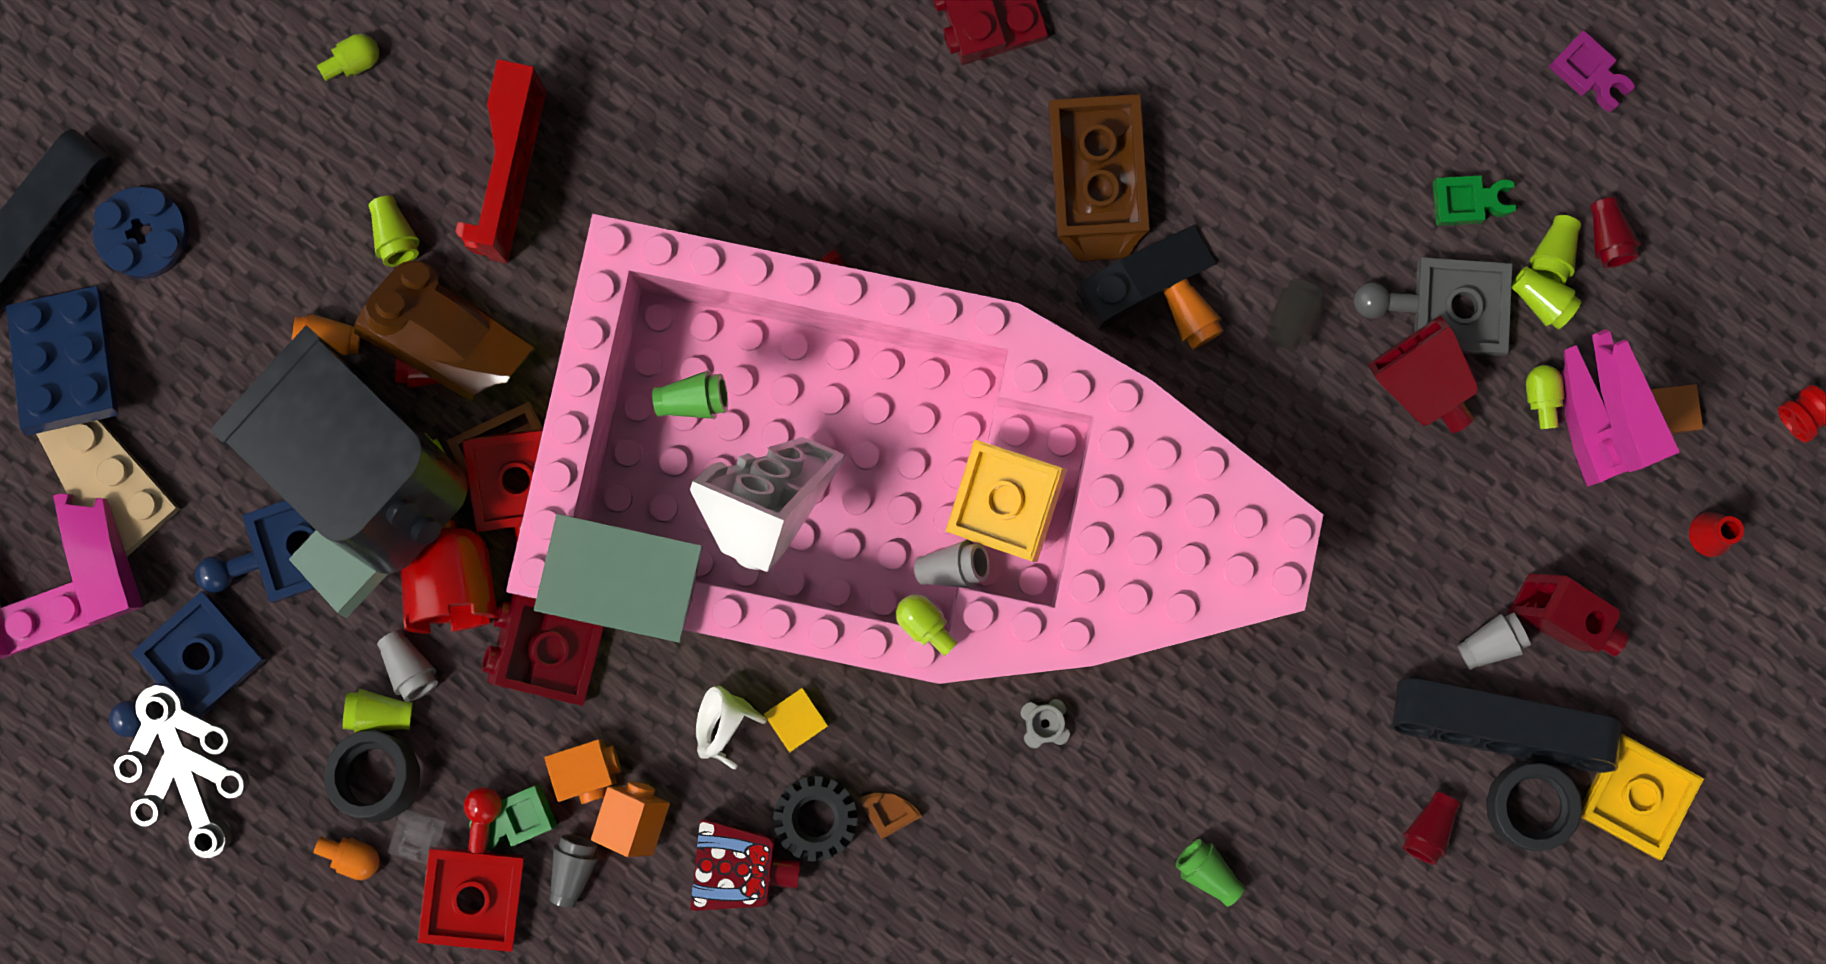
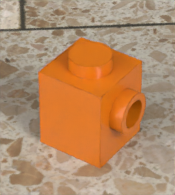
(583, 771)
(630, 820)

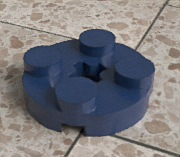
(117, 219)

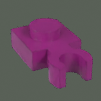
(1586, 66)

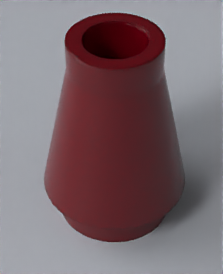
(1613, 236)
(1431, 831)

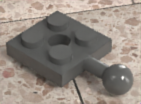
(1437, 284)

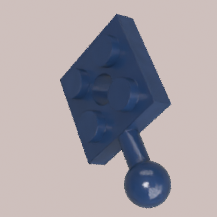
(270, 537)
(166, 660)

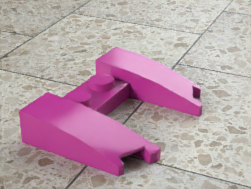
(1627, 429)
(100, 584)

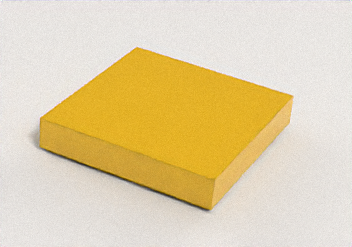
(1006, 500)
(1642, 798)

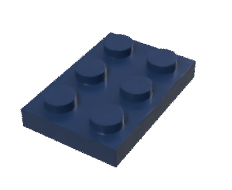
(61, 360)

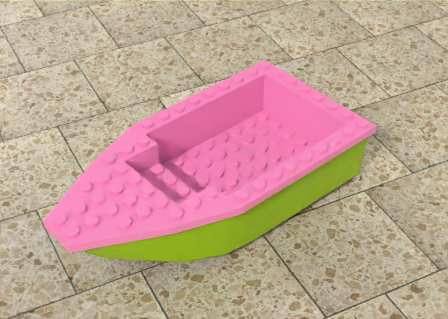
(1148, 546)

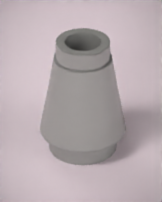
(954, 566)
(1495, 642)
(406, 666)

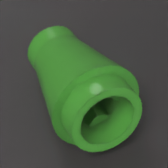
(694, 396)
(1208, 871)

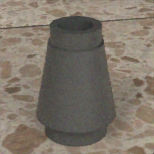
(571, 868)

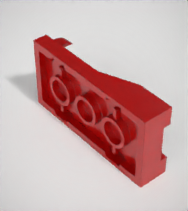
(514, 116)

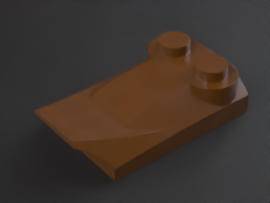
(1099, 175)
(440, 332)

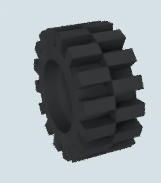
(787, 824)

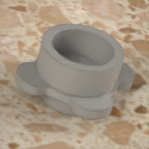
(1035, 732)

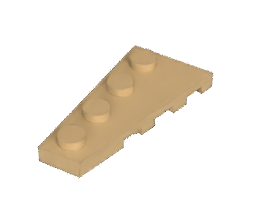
(98, 465)

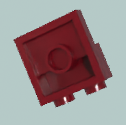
(990, 26)
(541, 652)

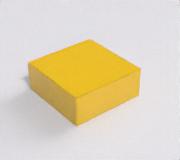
(796, 720)

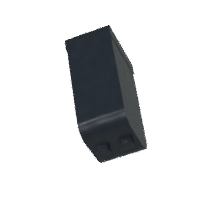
(344, 455)

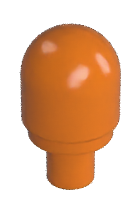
(349, 857)

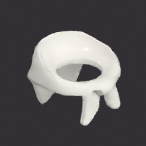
(731, 709)

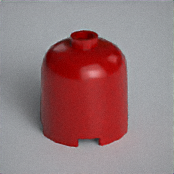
(449, 583)

